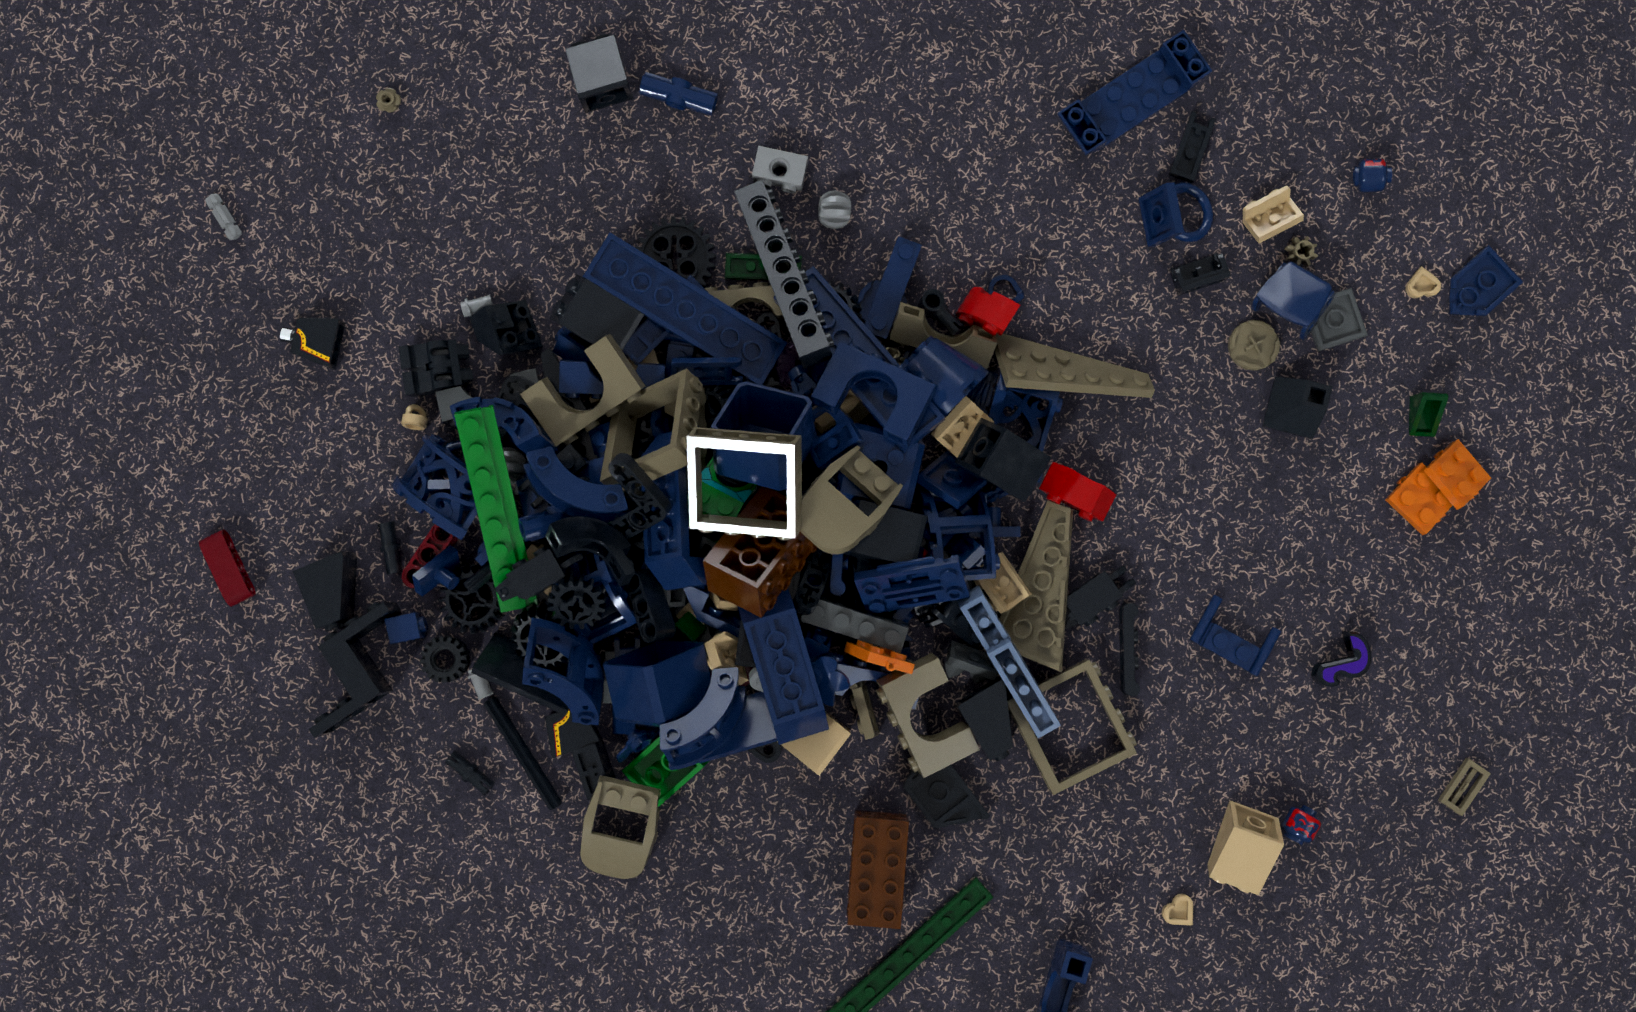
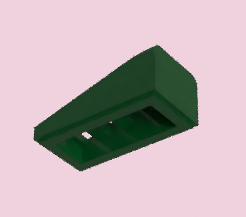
(688, 628)

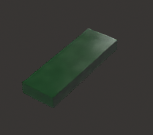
(747, 267)

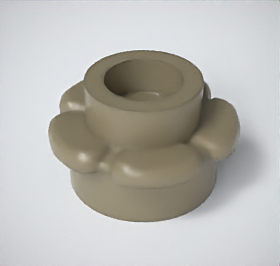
(391, 106)

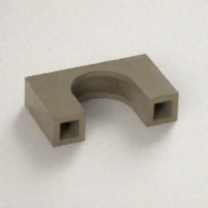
(563, 421)
(927, 752)

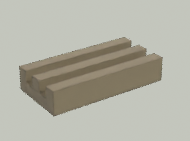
(1467, 763)

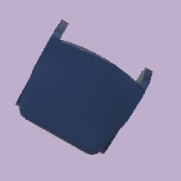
(1295, 296)

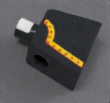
(316, 340)
(568, 736)

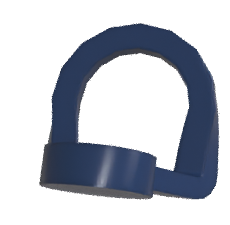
(1020, 294)

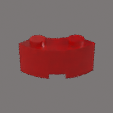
(987, 310)
(1078, 492)

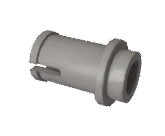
(470, 307)
(481, 685)

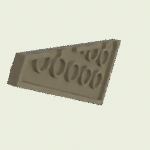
(1048, 368)
(1040, 619)

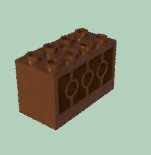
(754, 569)
(877, 869)

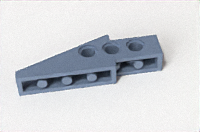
(1008, 662)

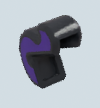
(1352, 666)

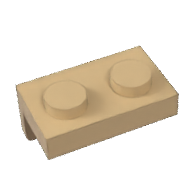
(1271, 214)
(959, 425)
(1006, 589)
(722, 654)

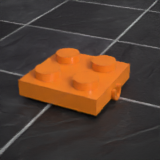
(1457, 474)
(1419, 500)
(879, 656)

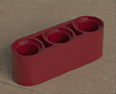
(419, 559)
(227, 568)

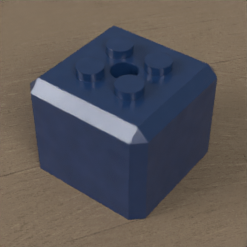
(766, 411)
(901, 466)
(658, 681)

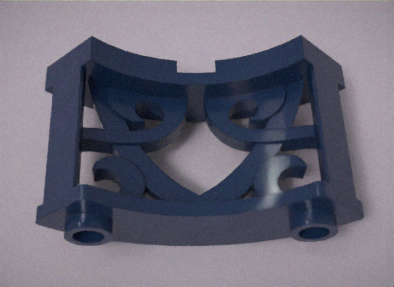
(1004, 397)
(425, 462)
(569, 493)
(708, 725)

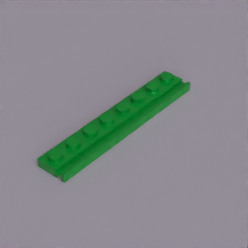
(492, 496)

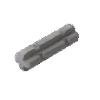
(223, 216)

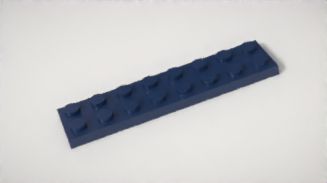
(684, 308)
(848, 328)

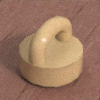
(414, 421)

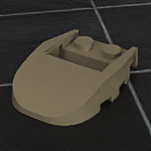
(833, 519)
(612, 854)

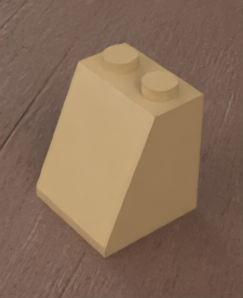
(819, 748)
(1245, 848)

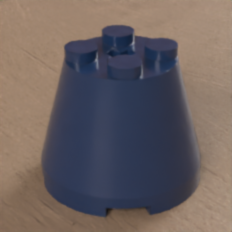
(948, 369)

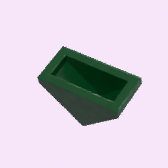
(1426, 413)

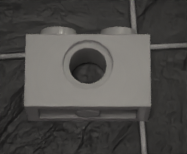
(768, 159)

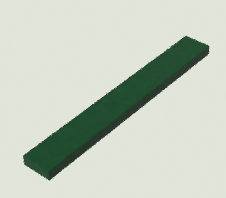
(915, 949)

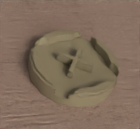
(1253, 345)

